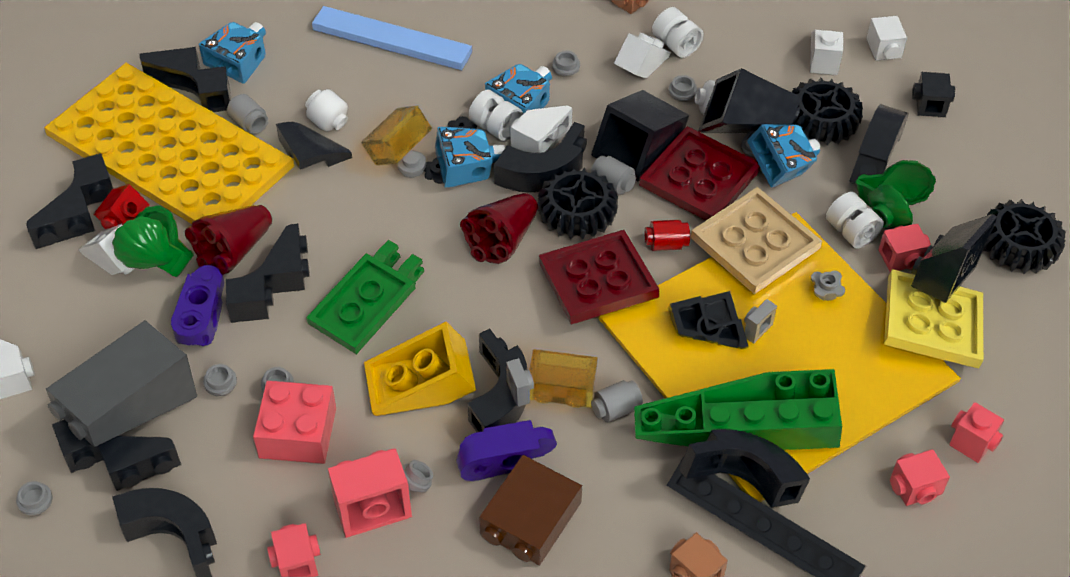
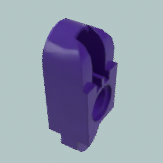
(198, 307)
(500, 448)

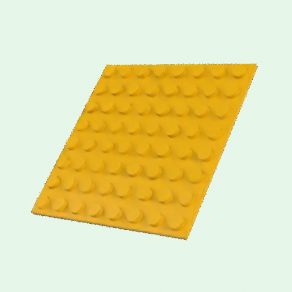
(807, 333)

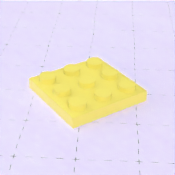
(934, 327)

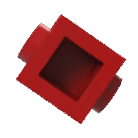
(120, 206)

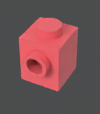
(903, 246)
(976, 432)
(919, 477)
(294, 551)

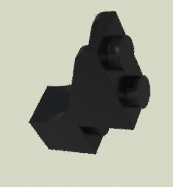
(182, 71)
(68, 213)
(281, 272)
(126, 457)

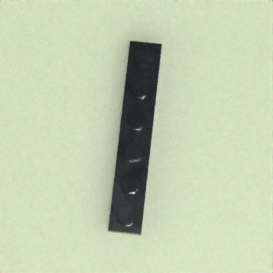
(766, 526)

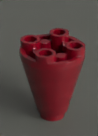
(498, 227)
(227, 236)

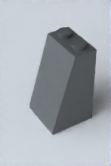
(123, 386)

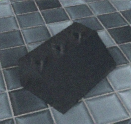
(952, 258)

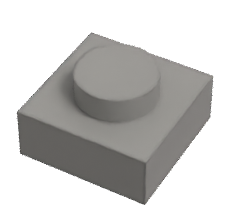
(759, 320)
(519, 382)

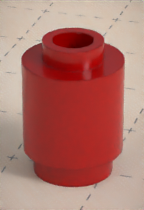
(667, 235)

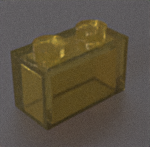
(396, 135)
(563, 378)

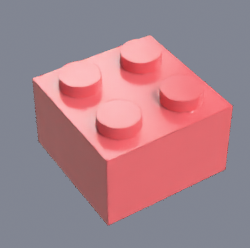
(295, 422)
(370, 492)

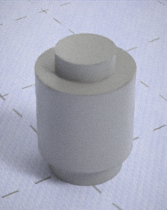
(247, 114)
(616, 172)
(616, 400)

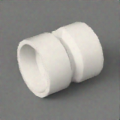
(677, 32)
(494, 114)
(854, 220)

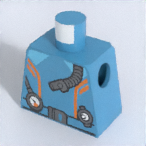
(236, 48)
(523, 86)
(783, 152)
(464, 155)

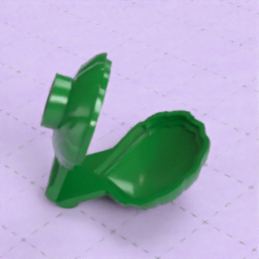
(895, 190)
(152, 242)

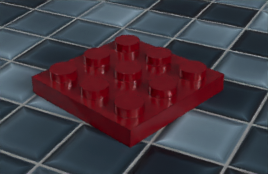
(699, 174)
(598, 276)

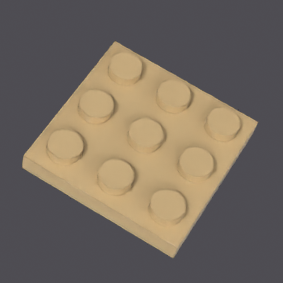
(756, 240)

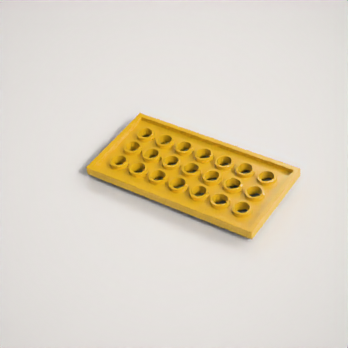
(146, 148)

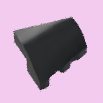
(309, 146)
(709, 320)

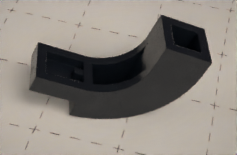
(879, 141)
(528, 171)
(498, 404)
(751, 458)
(167, 512)

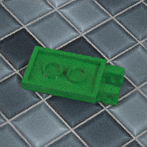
(366, 297)

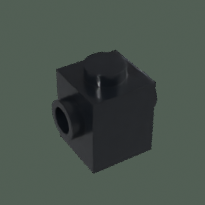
(933, 94)

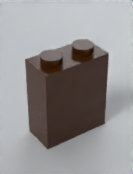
(530, 510)

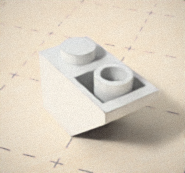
(641, 54)

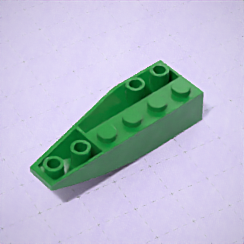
(782, 407)

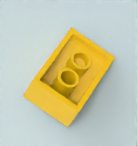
(420, 372)

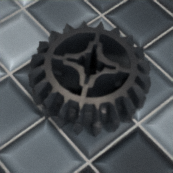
(828, 110)
(577, 203)
(1025, 237)

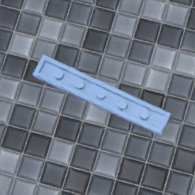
(392, 37)

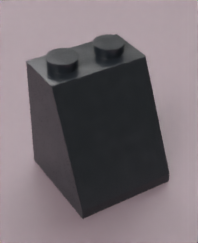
(746, 102)
(638, 130)

